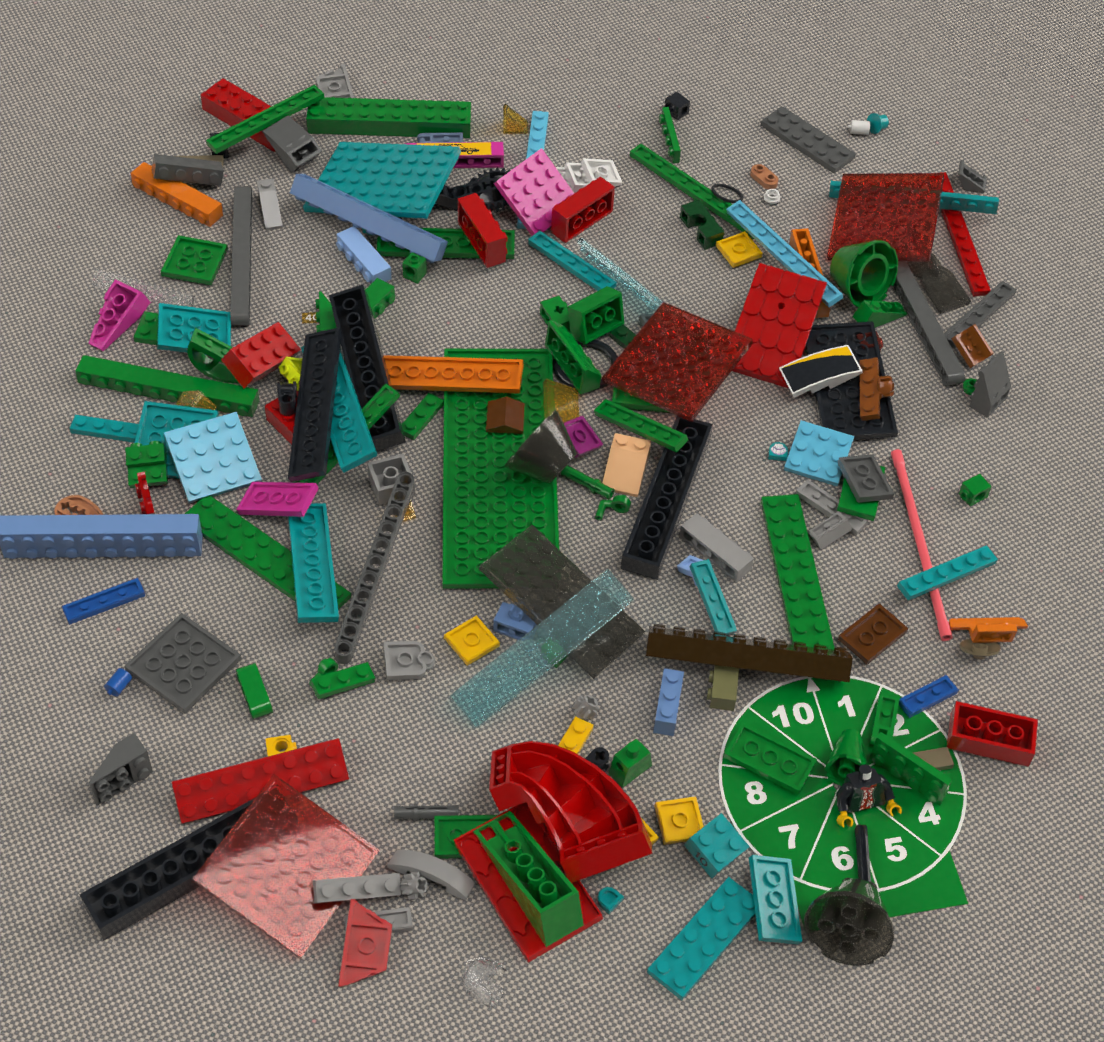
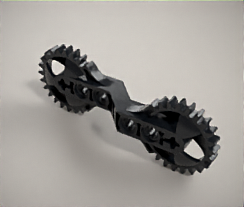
(482, 186)

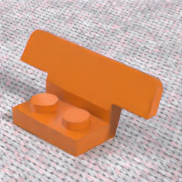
(989, 629)

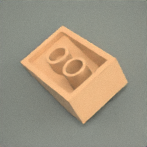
(627, 464)

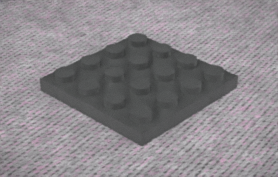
(183, 662)

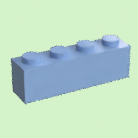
(363, 255)

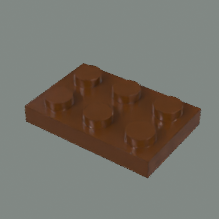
(873, 633)

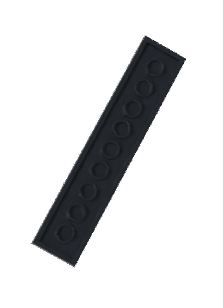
(315, 405)

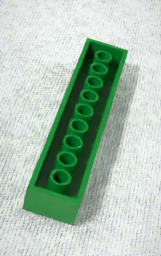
(388, 117)

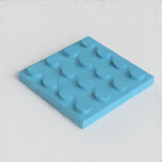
(212, 457)

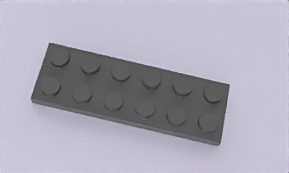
(808, 139)

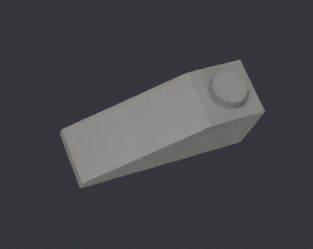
(269, 204)

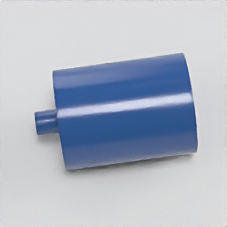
(118, 682)

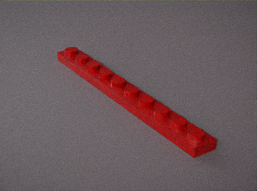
(965, 247)

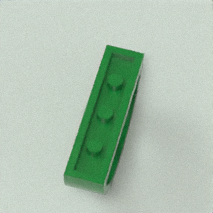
(202, 344)

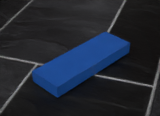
(928, 696)

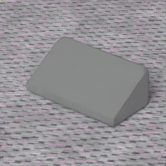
(830, 530)

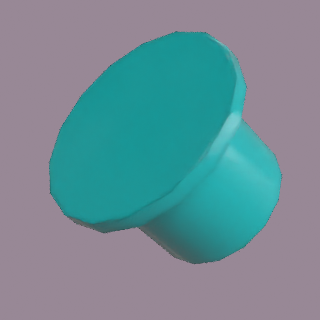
(877, 122)

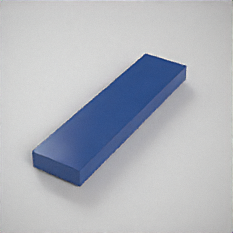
(103, 601)

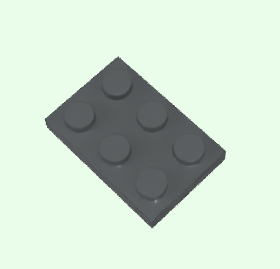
(865, 478)

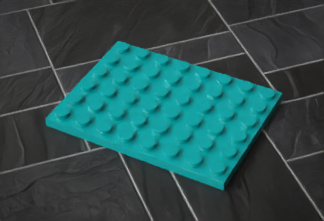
(390, 176)

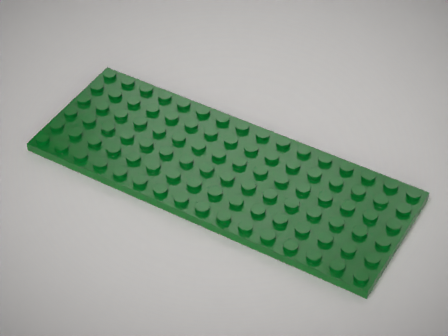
(481, 497)

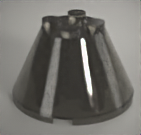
(850, 923)

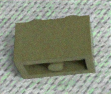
(724, 687)

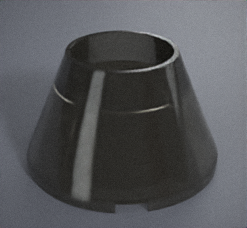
(544, 451)

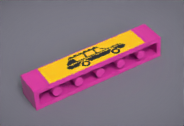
(476, 154)

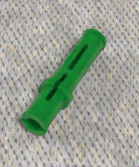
(593, 484)

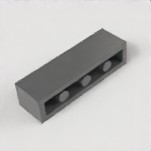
(187, 169)

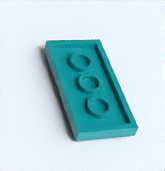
(775, 899)

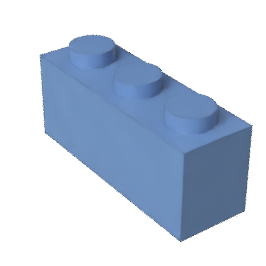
(668, 702)

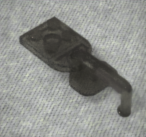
(940, 285)

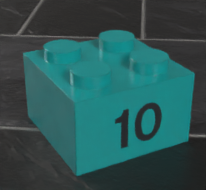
(716, 845)

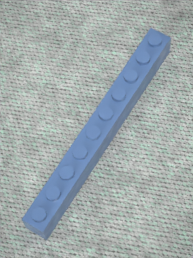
(368, 217)

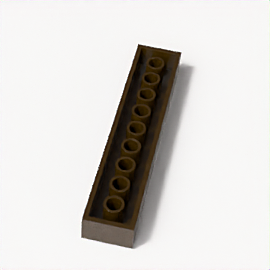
(749, 653)

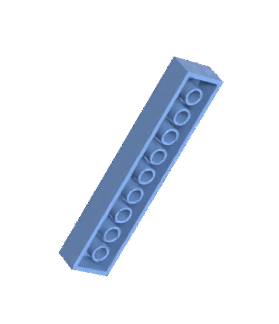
(100, 535)

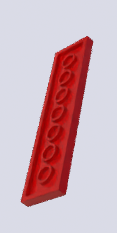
(237, 784)

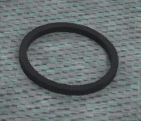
(729, 187)

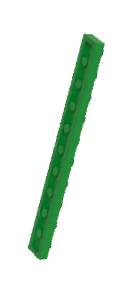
(683, 182)

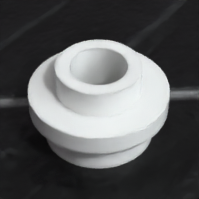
(772, 196)

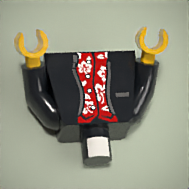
(864, 791)

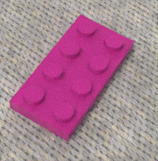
(277, 499)

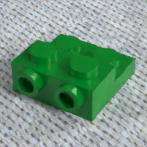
(147, 458)

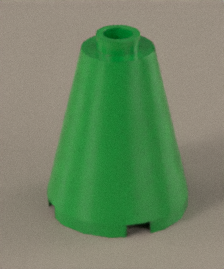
(846, 756)

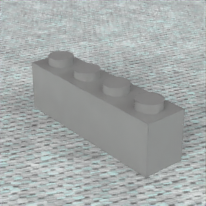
(716, 547)

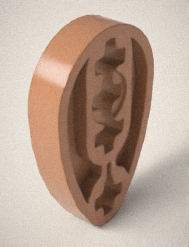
(77, 503)

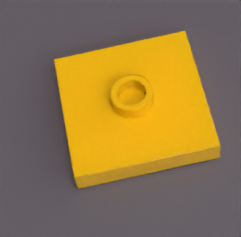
(739, 249)
(471, 640)
(678, 819)

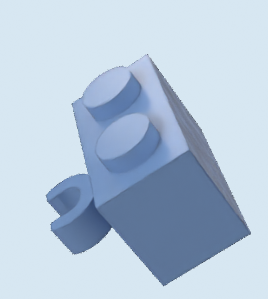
(512, 621)

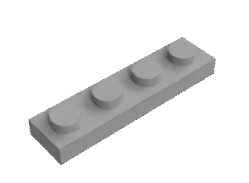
(827, 504)
(356, 887)

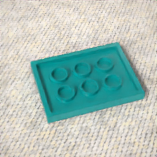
(178, 323)

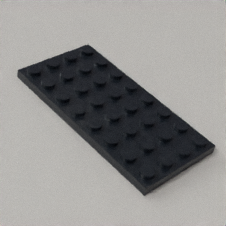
(841, 405)

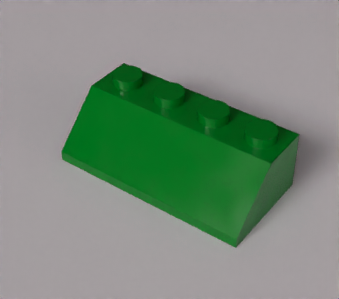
(572, 358)

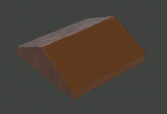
(505, 416)

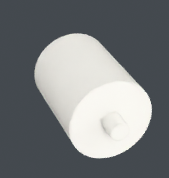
(859, 127)

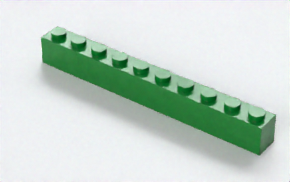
(164, 384)

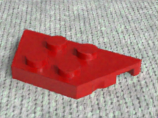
(144, 493)
(364, 945)

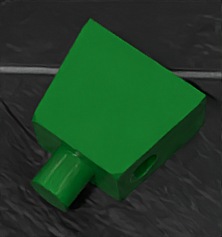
(633, 760)

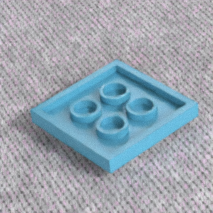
(817, 453)

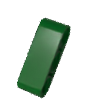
(254, 691)

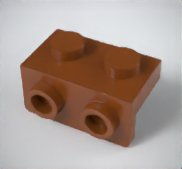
(972, 346)

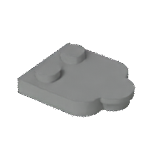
(406, 660)

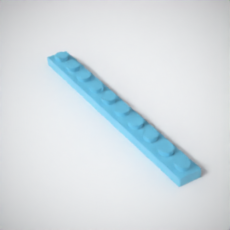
(536, 139)
(780, 249)

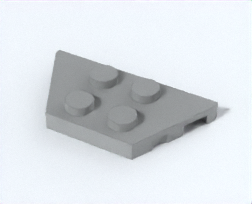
(335, 83)

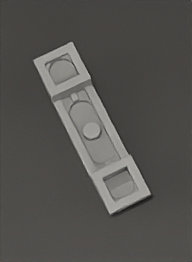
(434, 869)

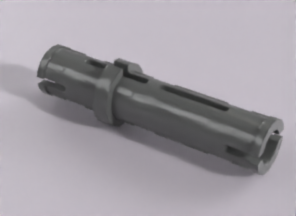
(424, 812)

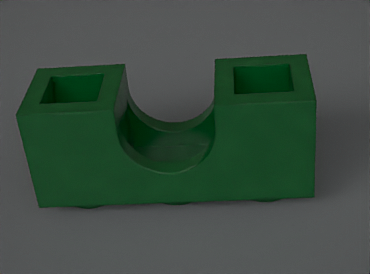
(708, 229)

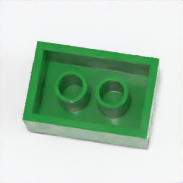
(596, 314)

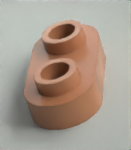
(764, 176)

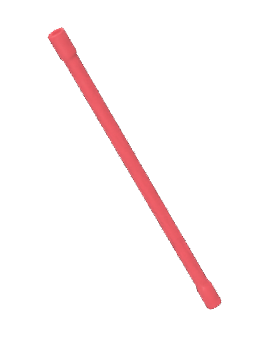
(899, 464)

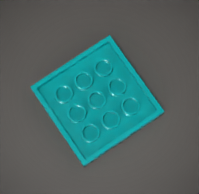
(162, 417)

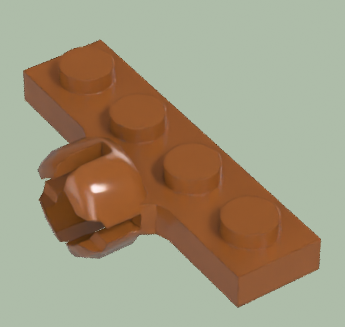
(873, 389)

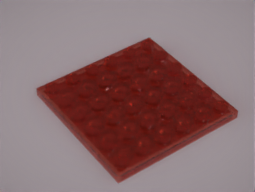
(889, 209)
(677, 361)
(270, 864)

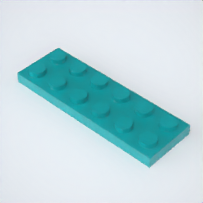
(704, 939)

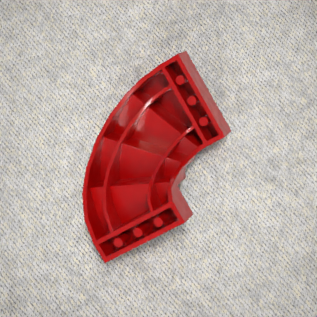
(577, 802)

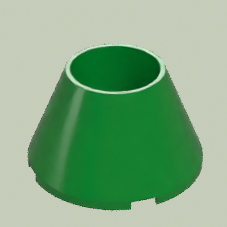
(865, 270)

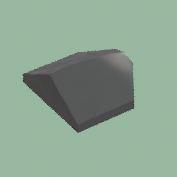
(971, 179)

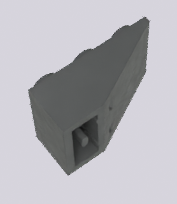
(292, 143)
(991, 387)
(121, 768)

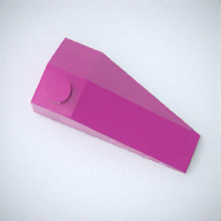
(121, 310)

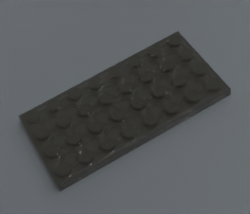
(543, 580)

